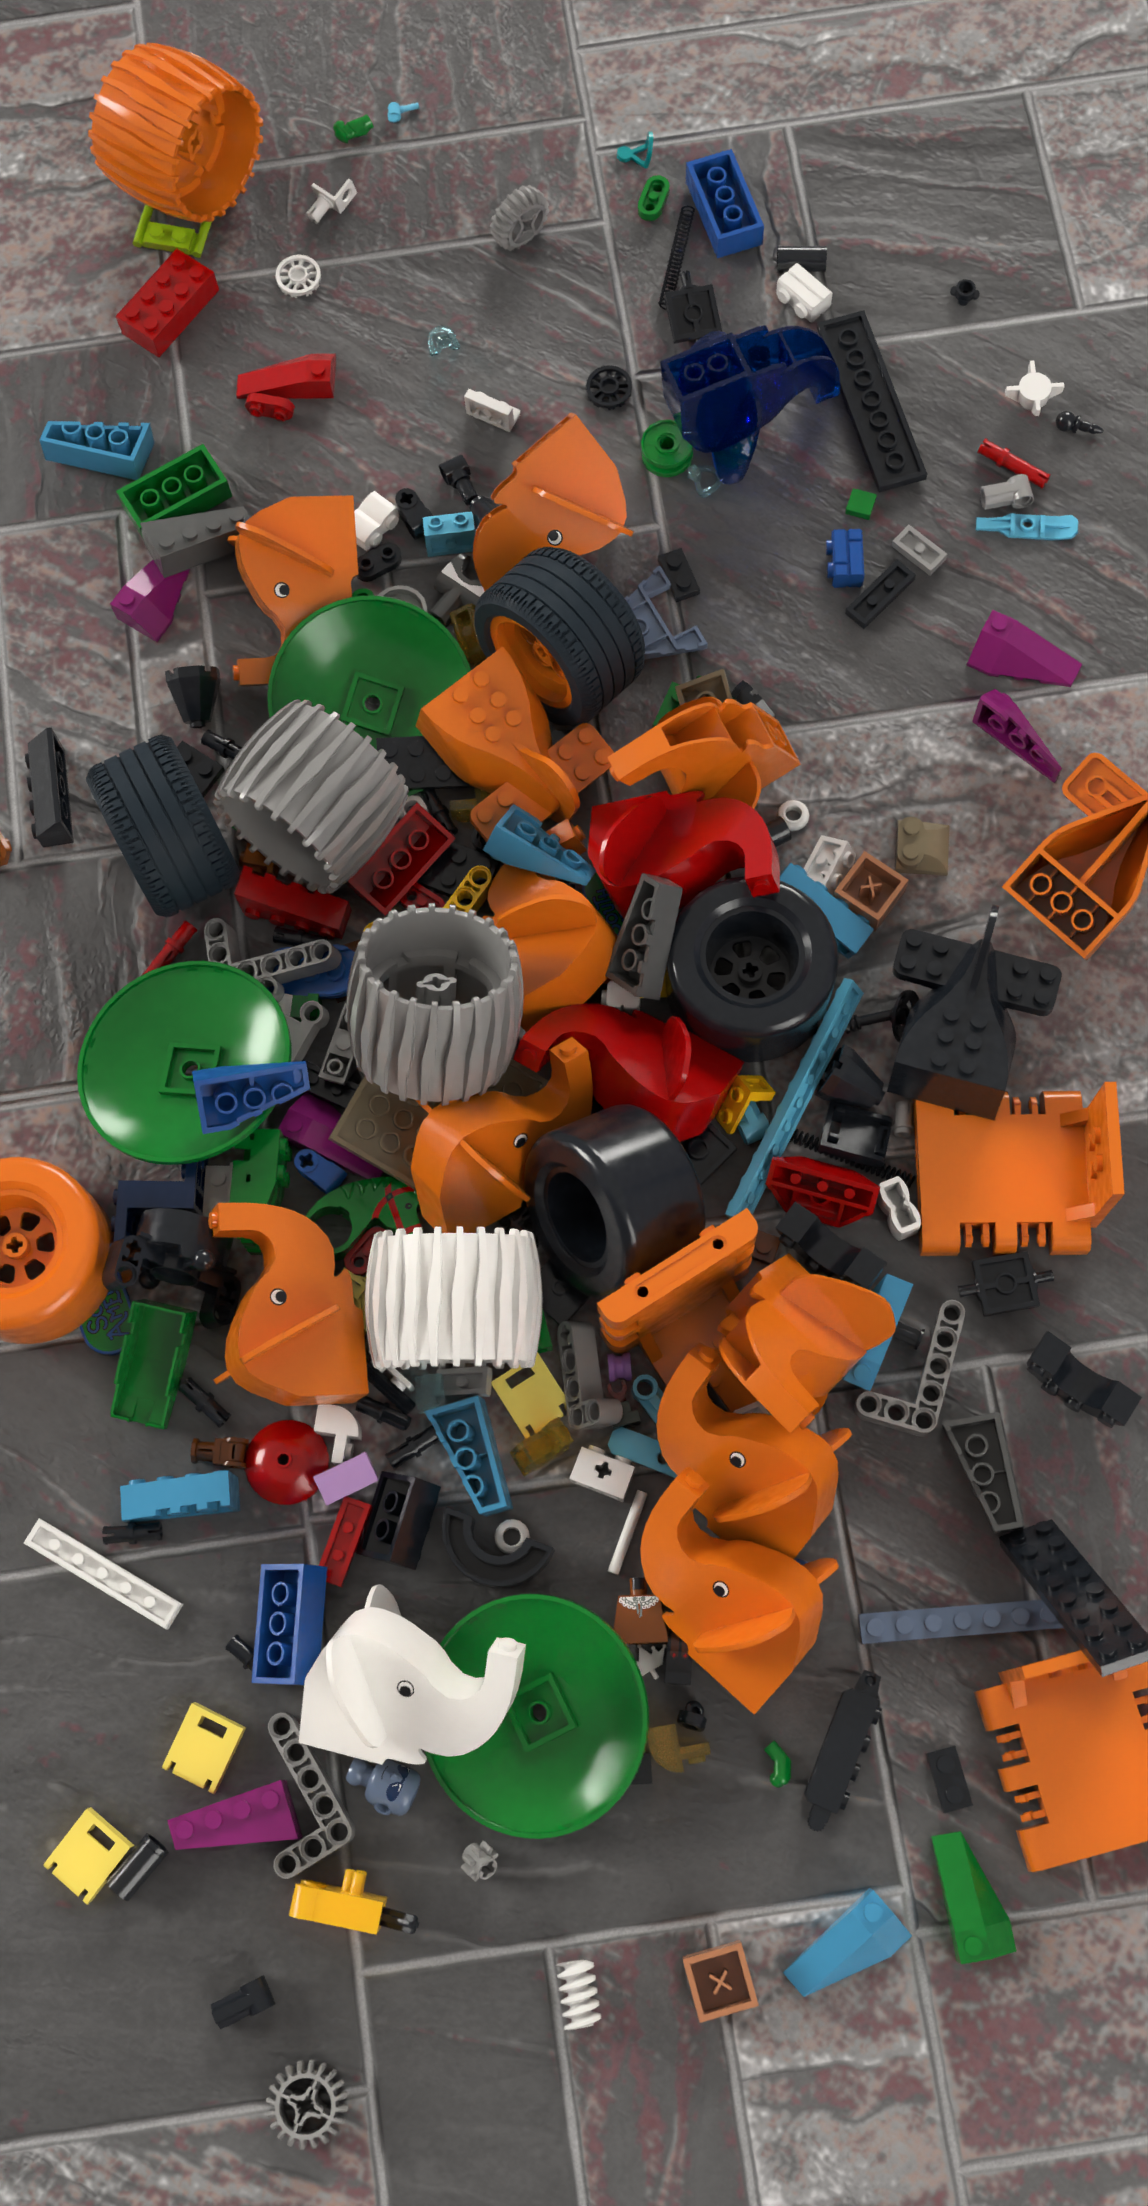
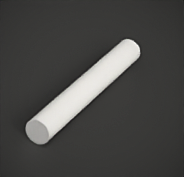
(627, 1532)

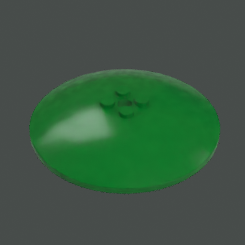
(367, 651)
(147, 1039)
(583, 1756)

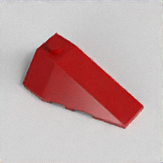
(297, 378)

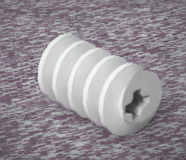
(579, 1994)

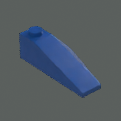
(242, 1091)

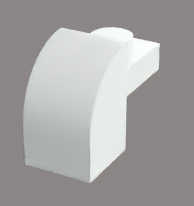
(341, 1424)

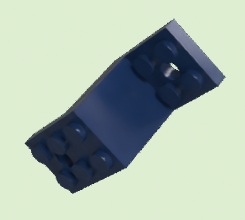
(138, 1196)

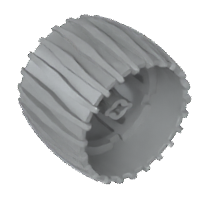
(311, 796)
(434, 1003)

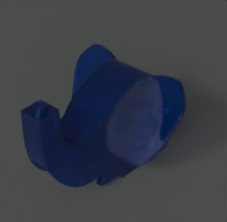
(740, 383)

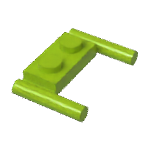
(169, 237)

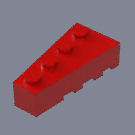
(291, 905)

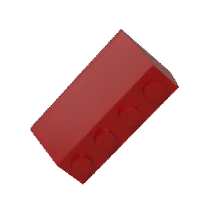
(401, 859)

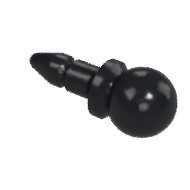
(1067, 421)

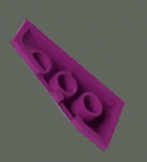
(149, 601)
(1017, 651)
(1007, 724)

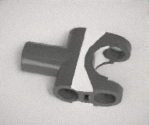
(456, 589)

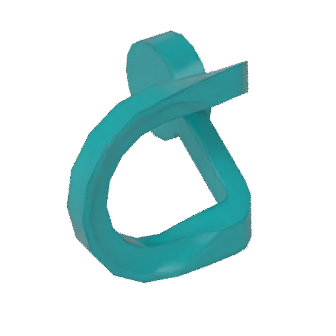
(625, 154)

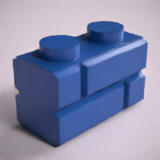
(846, 558)

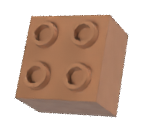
(871, 889)
(720, 1981)

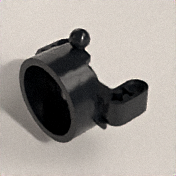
(180, 1251)

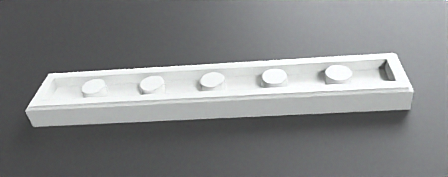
(103, 1574)

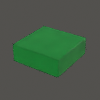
(861, 504)

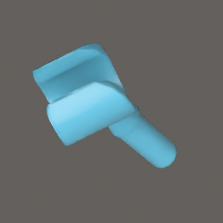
(395, 110)

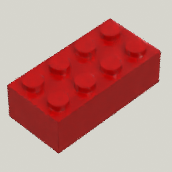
(167, 302)

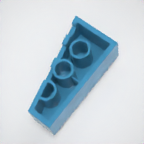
(99, 447)
(849, 928)
(472, 1448)
(180, 1497)

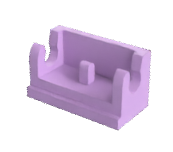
(346, 1478)

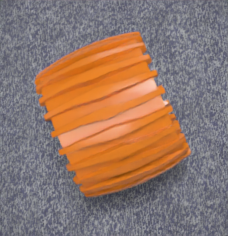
(175, 132)

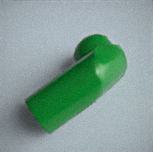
(782, 1765)

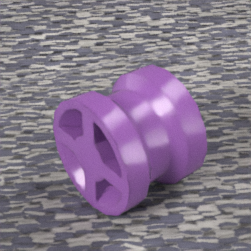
(619, 1367)

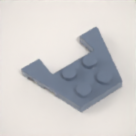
(656, 634)

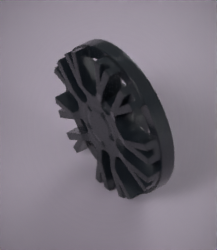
(609, 387)

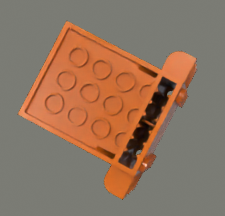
(1018, 1172)
(684, 1303)
(1080, 1754)

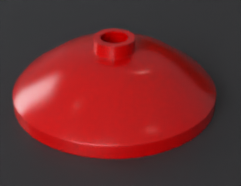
(288, 1482)

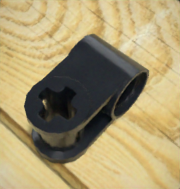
(412, 511)

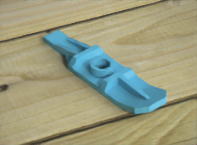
(1042, 526)
(638, 1449)

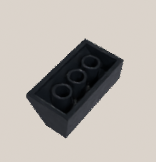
(49, 790)

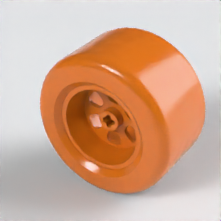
(72, 1278)

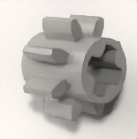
(479, 1861)

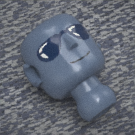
(388, 1786)

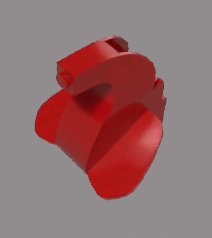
(680, 841)
(640, 1063)

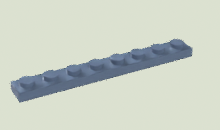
(956, 1621)

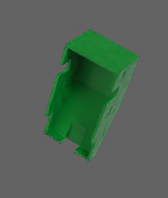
(261, 1174)
(152, 1362)

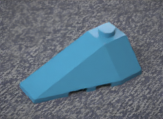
(865, 1370)
(854, 1942)

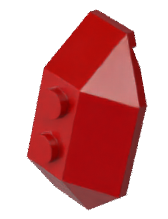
(826, 1190)

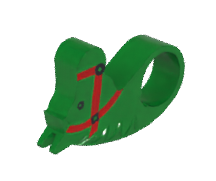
(368, 1204)

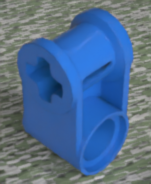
(322, 1174)

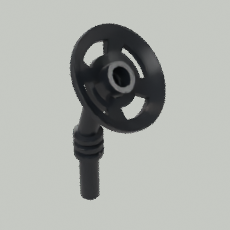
(896, 1015)

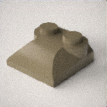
(709, 685)
(921, 847)

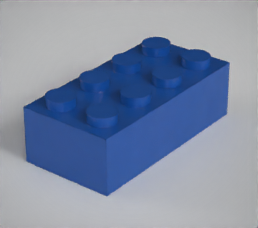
(724, 203)
(288, 1622)

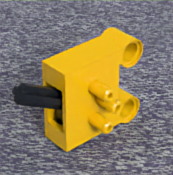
(348, 1906)

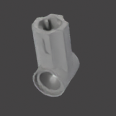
(1013, 492)

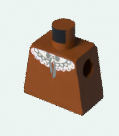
(640, 1616)

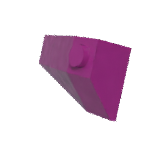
(309, 1127)

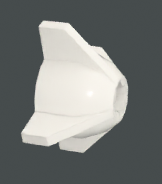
(1033, 390)

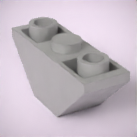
(339, 1059)

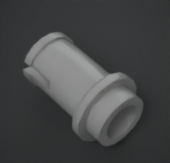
(903, 1119)

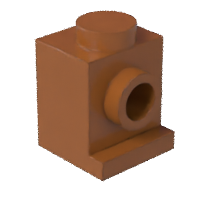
(256, 861)

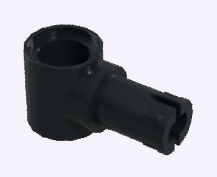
(458, 474)

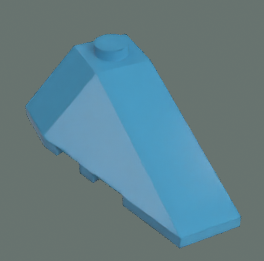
(525, 845)

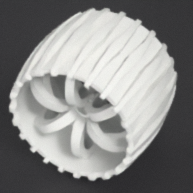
(453, 1299)

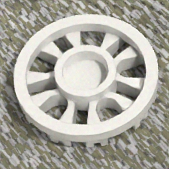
(298, 276)

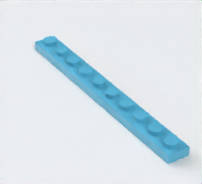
(797, 1097)

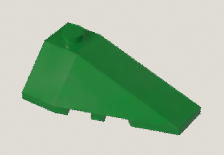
(974, 1913)

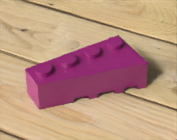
(247, 1818)

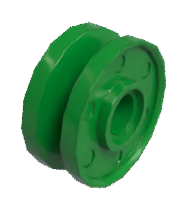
(661, 461)

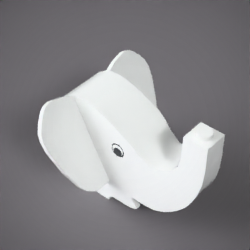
(393, 1690)

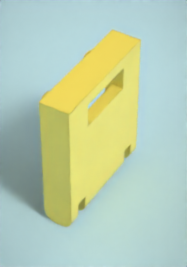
(533, 1400)
(201, 1753)
(84, 1860)

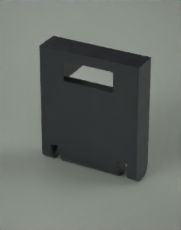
(861, 1135)

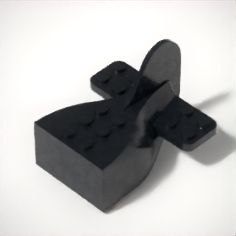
(960, 1033)

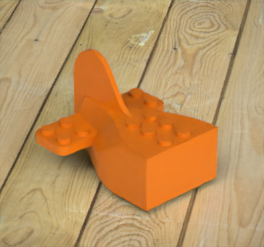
(501, 742)
(1093, 868)

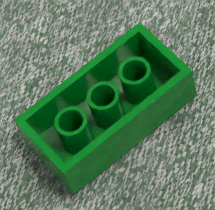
(176, 489)

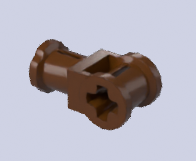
(226, 1452)

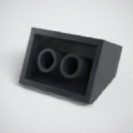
(399, 1520)

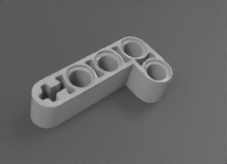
(582, 1379)

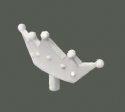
(648, 1661)

